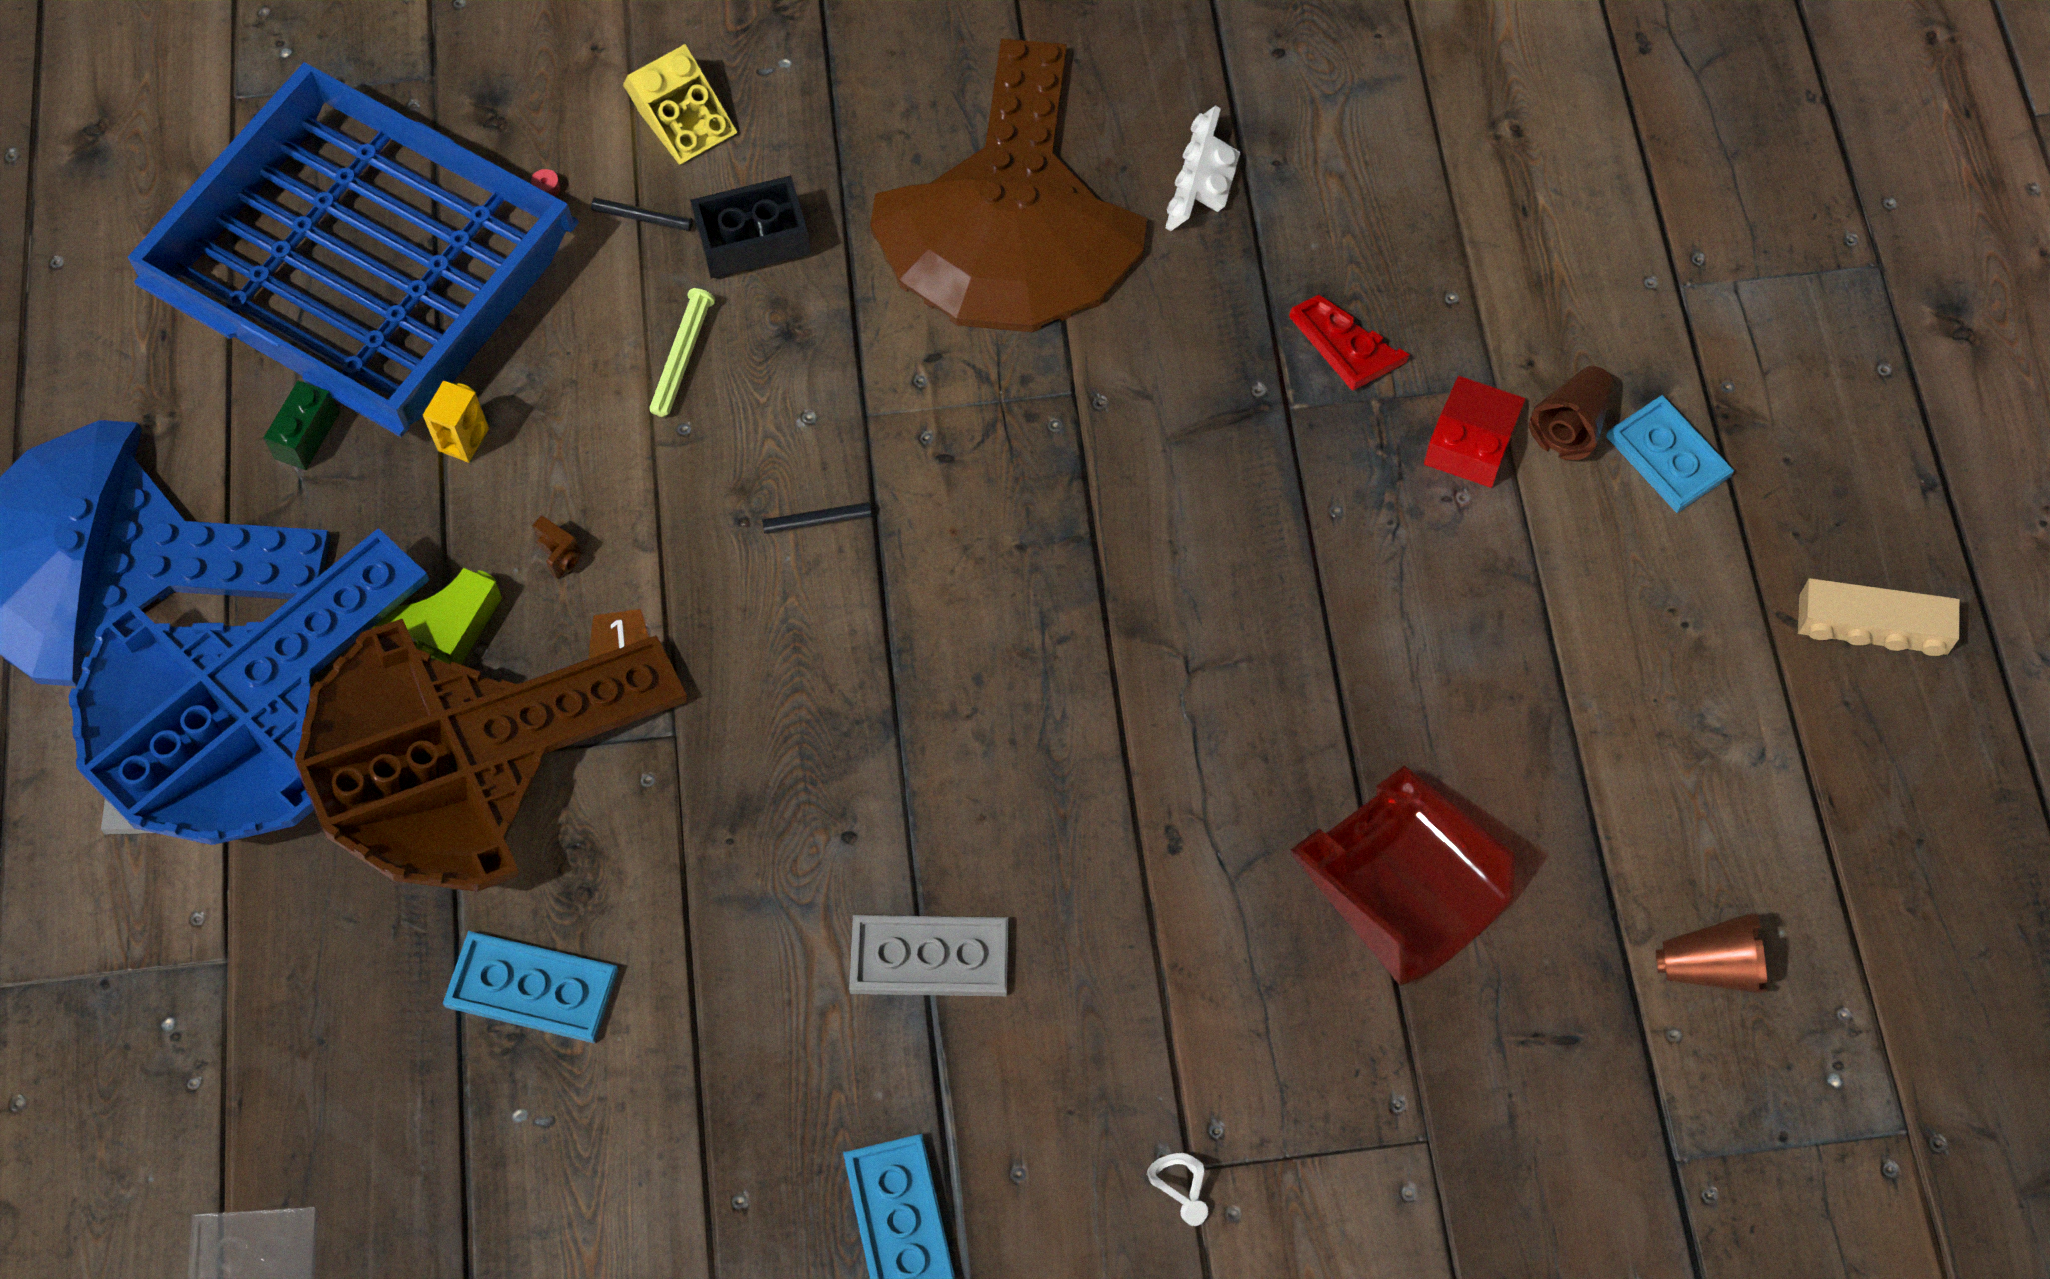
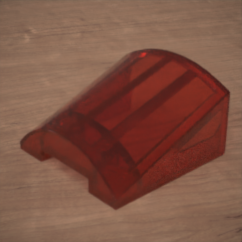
(1410, 875)

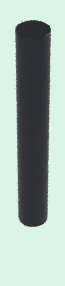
(641, 214)
(816, 517)

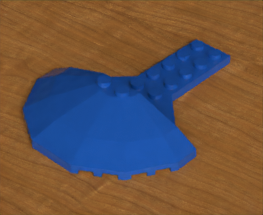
(95, 532)
(205, 720)

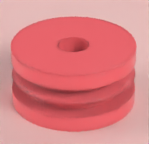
(547, 181)

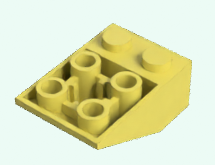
(679, 105)

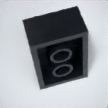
(751, 226)

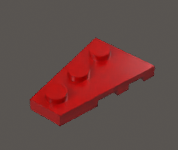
(1347, 347)

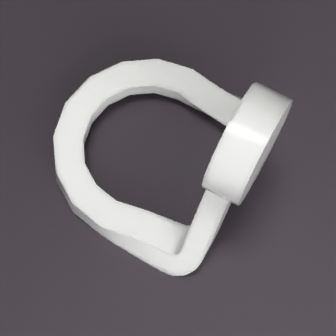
(1193, 1209)

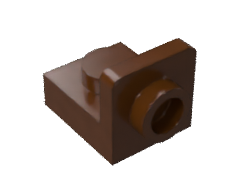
(558, 544)

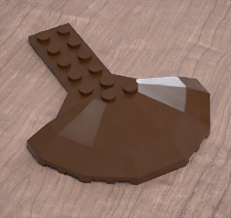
(1011, 227)
(432, 761)

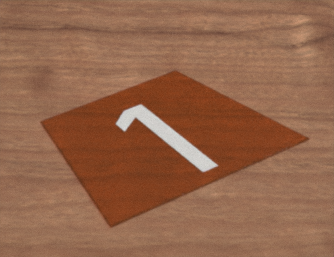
(615, 631)

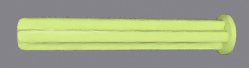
(681, 351)

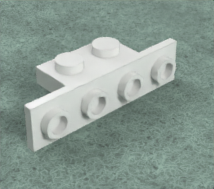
(1206, 171)

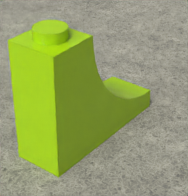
(452, 618)

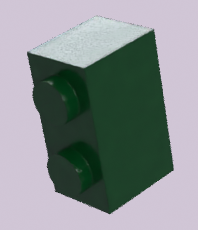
(301, 425)

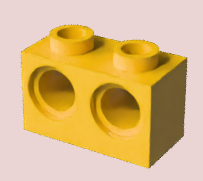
(456, 420)

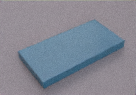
(531, 987)
(898, 1211)

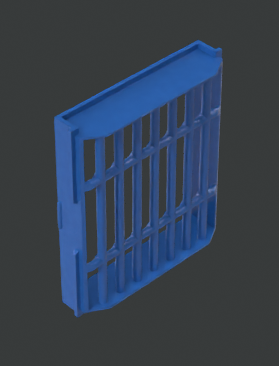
(255, 158)

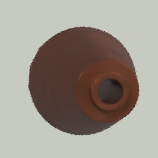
(1573, 414)
(1717, 956)

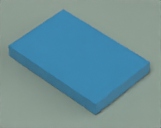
(1669, 453)

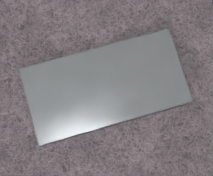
(929, 955)

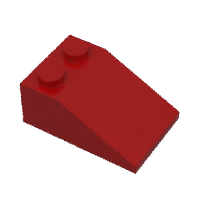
(1474, 431)

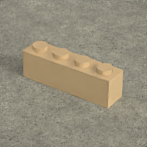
(1878, 617)

